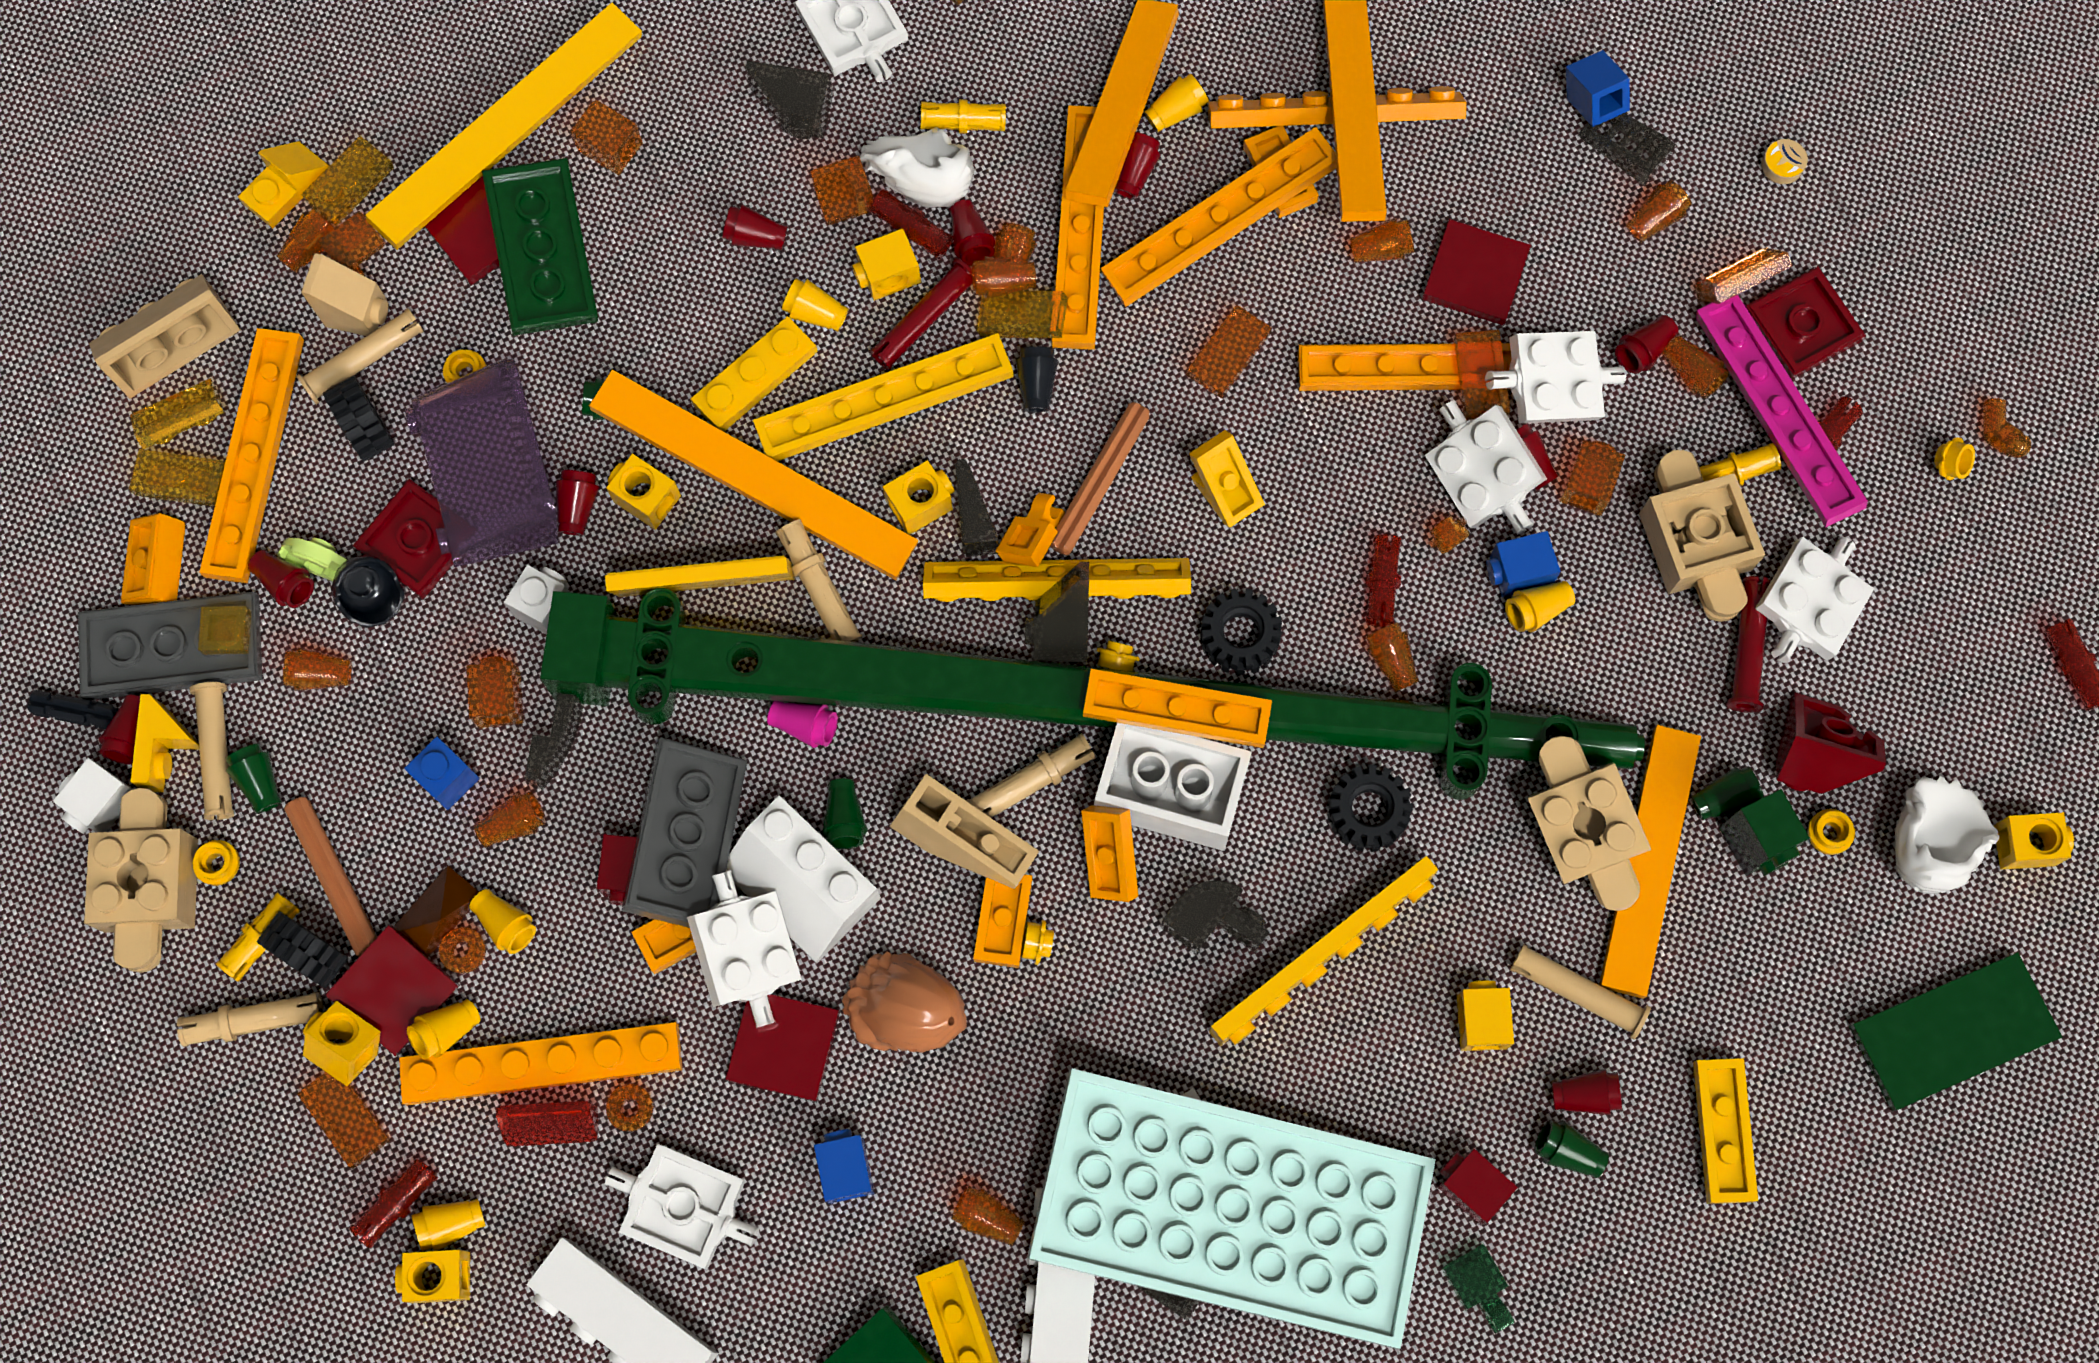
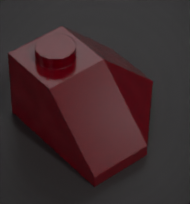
(1823, 749)

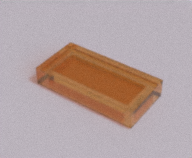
(1742, 275)
(1229, 351)
(1475, 356)
(344, 1119)

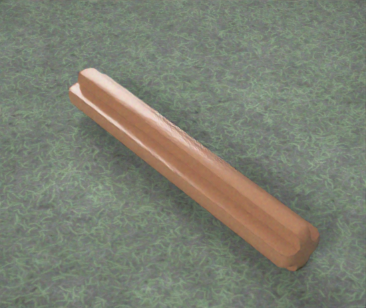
(1100, 478)
(331, 874)

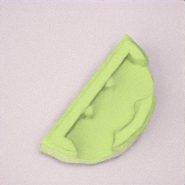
(313, 555)

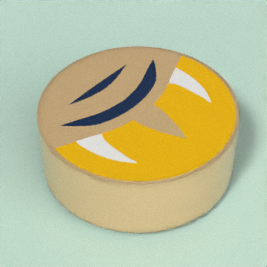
(1784, 161)

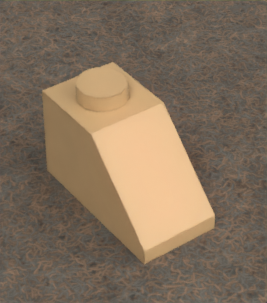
(344, 297)

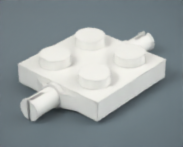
(853, 32)
(1556, 377)
(1485, 467)
(1814, 599)
(744, 948)
(682, 1206)

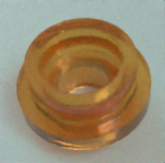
(1448, 533)
(472, 959)
(615, 1105)

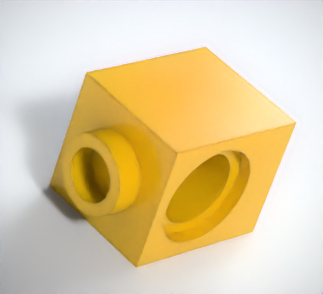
(886, 265)
(651, 506)
(916, 515)
(2015, 846)
(1485, 1017)
(345, 1059)
(454, 1276)

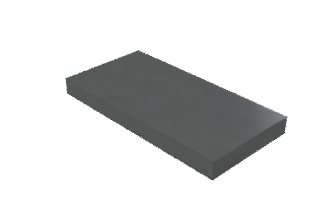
(157, 648)
(684, 832)

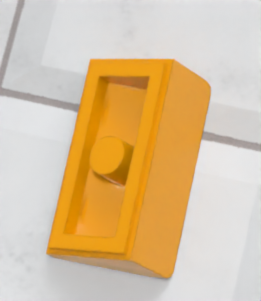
(153, 560)

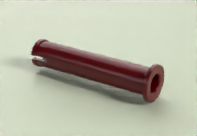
(923, 315)
(1749, 650)

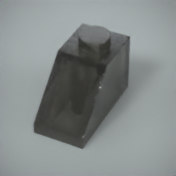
(793, 97)
(1061, 619)

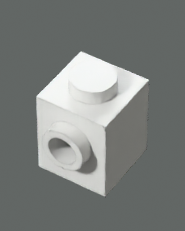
(533, 594)
(91, 798)

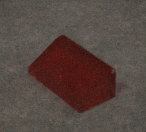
(548, 1123)

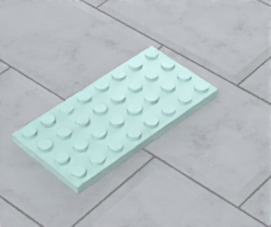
(1232, 1209)

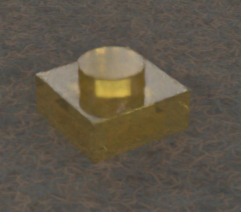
(224, 630)

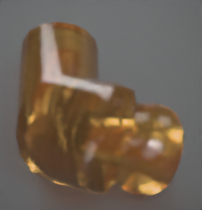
(2002, 434)

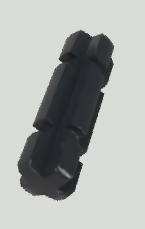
(71, 709)

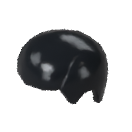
(367, 591)

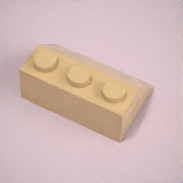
(163, 336)

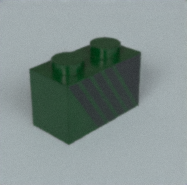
(1765, 834)

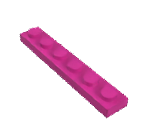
(1782, 411)

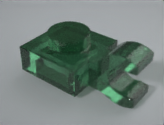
(1478, 1281)

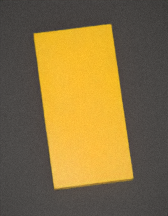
(700, 576)

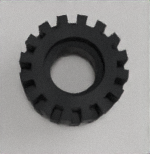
(358, 418)
(1241, 606)
(1376, 782)
(302, 949)

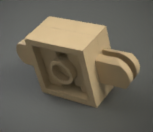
(1714, 522)
(1589, 823)
(159, 883)

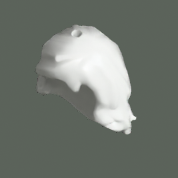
(922, 167)
(1941, 835)

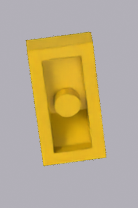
(280, 185)
(1225, 479)
(155, 735)

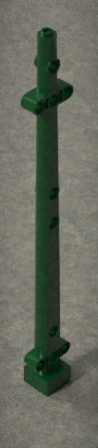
(596, 651)

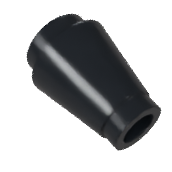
(1036, 377)

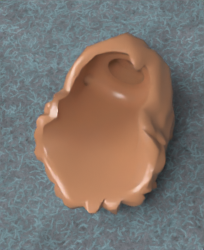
(903, 1005)

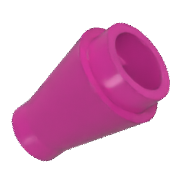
(806, 722)

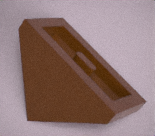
(437, 911)

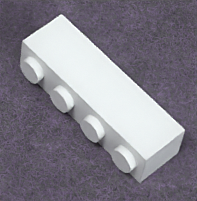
(612, 1310)
(1061, 1313)

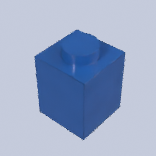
(1598, 88)
(1523, 563)
(442, 773)
(843, 1167)

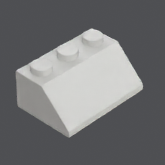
(1174, 783)
(813, 882)

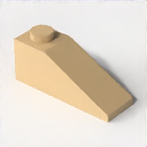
(962, 834)

